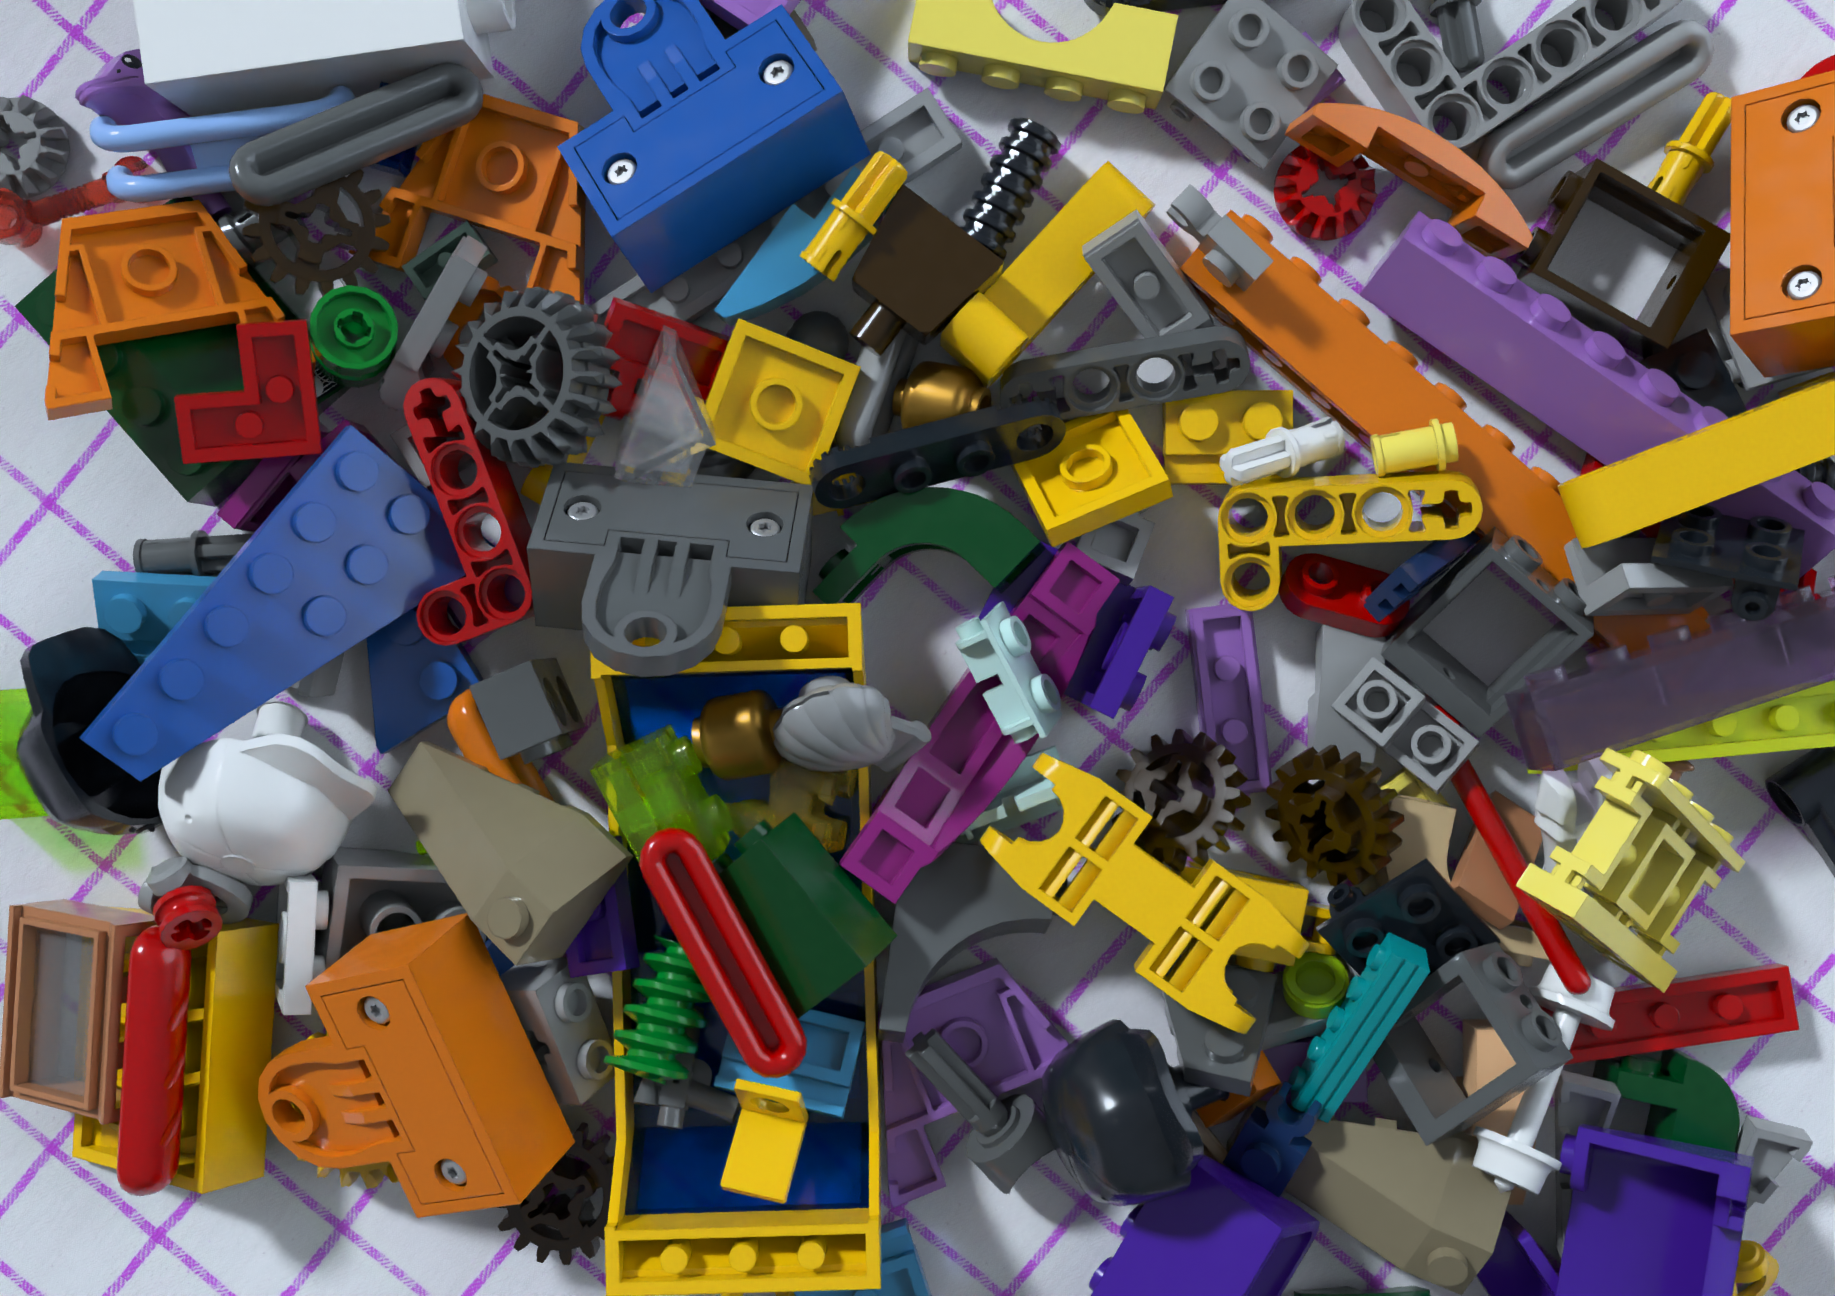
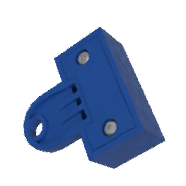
(703, 130)

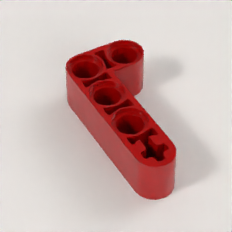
(463, 511)

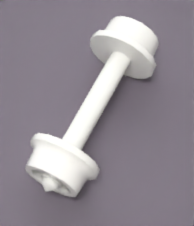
(1512, 1157)

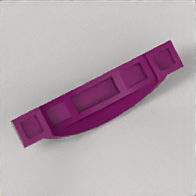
(968, 755)

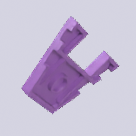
(992, 1029)

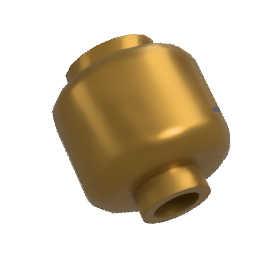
(937, 393)
(737, 735)

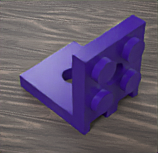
(1124, 632)

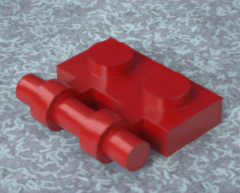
(634, 339)

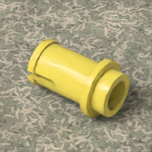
(1415, 448)

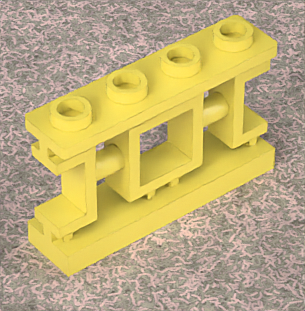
(1640, 862)

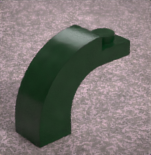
(928, 520)

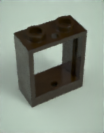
(1697, 253)

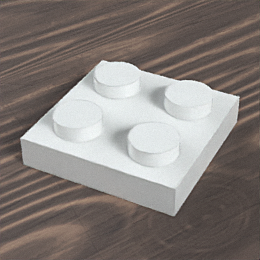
(300, 911)

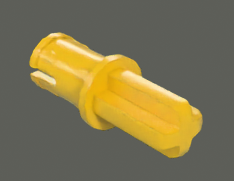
(1690, 155)
(855, 215)

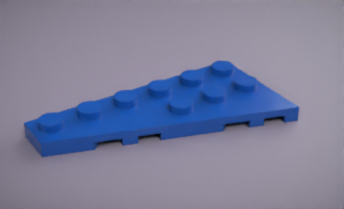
(315, 579)

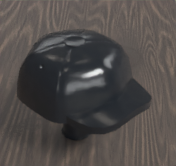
(68, 687)
(1123, 1115)

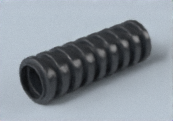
(1010, 184)

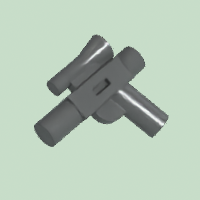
(692, 1092)

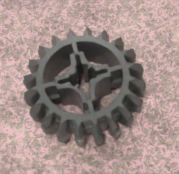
(519, 377)

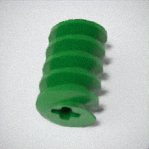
(662, 1018)

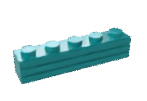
(1359, 1025)

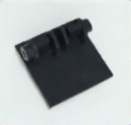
(1755, 552)
(1411, 906)

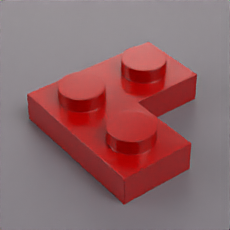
(274, 411)

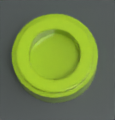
(1315, 985)

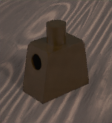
(918, 274)

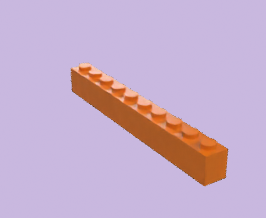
(1376, 390)

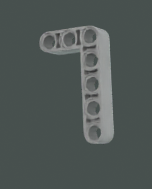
(1518, 67)

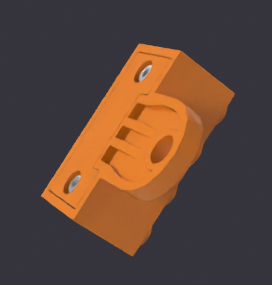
(1784, 225)
(420, 1074)

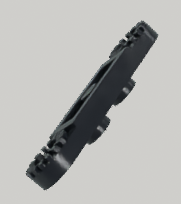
(937, 452)

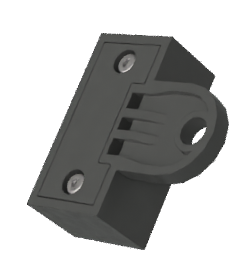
(663, 561)

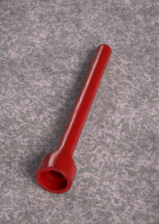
(1512, 866)

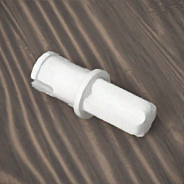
(1283, 452)

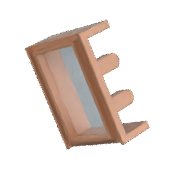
(66, 1005)

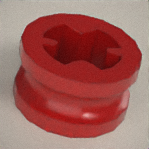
(187, 917)

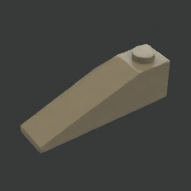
(509, 855)
(1400, 1197)

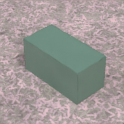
(429, 264)

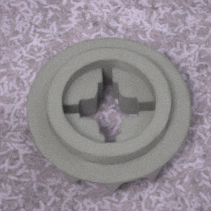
(43, 157)

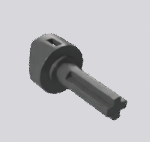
(1005, 1132)

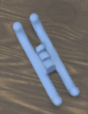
(212, 141)

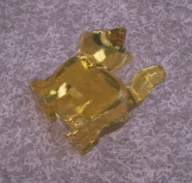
(800, 792)

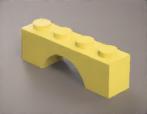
(1116, 61)

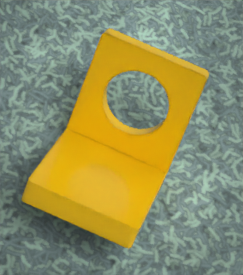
(765, 1141)

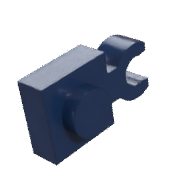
(1273, 1142)

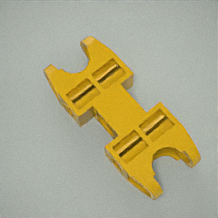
(1145, 894)

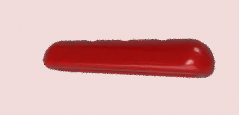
(723, 952)
(153, 1065)

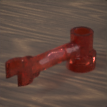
(48, 210)

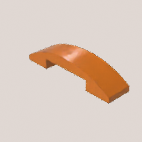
(1424, 160)

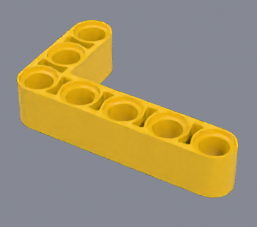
(1704, 464)

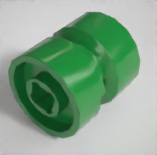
(353, 336)

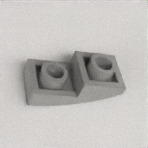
(1337, 662)
(1405, 725)

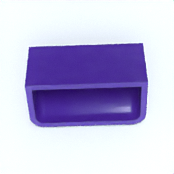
(1209, 1241)

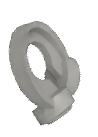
(181, 872)

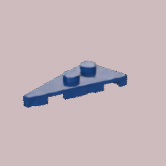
(413, 680)

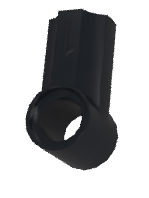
(1807, 798)

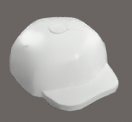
(261, 802)

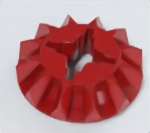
(1313, 215)

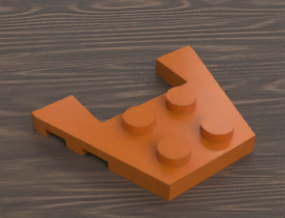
(501, 177)
(140, 279)

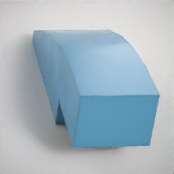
(777, 270)

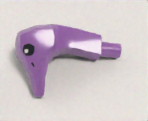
(122, 95)

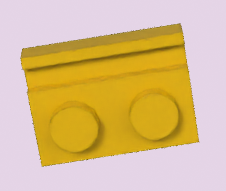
(1208, 426)

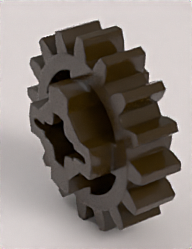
(309, 254)
(1184, 772)
(1334, 815)
(570, 1216)

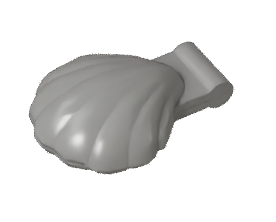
(845, 728)

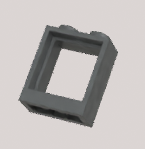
(1450, 681)
(1420, 1075)

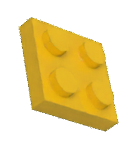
(777, 401)
(1093, 476)

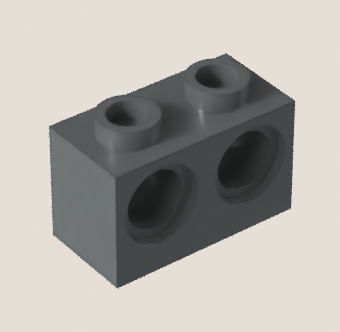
(528, 710)

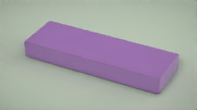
(1230, 688)

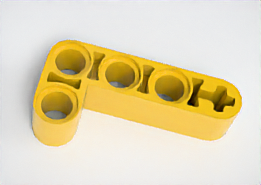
(1041, 280)
(1346, 526)

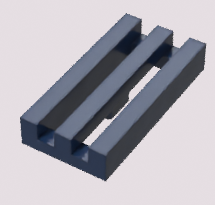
(1417, 574)

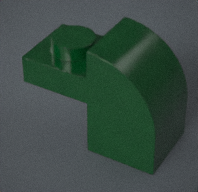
(1685, 1097)

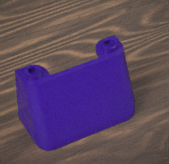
(1651, 1216)

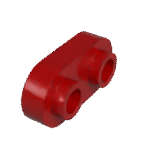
(1341, 596)

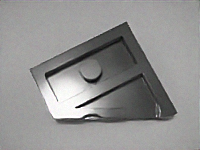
(1215, 1054)

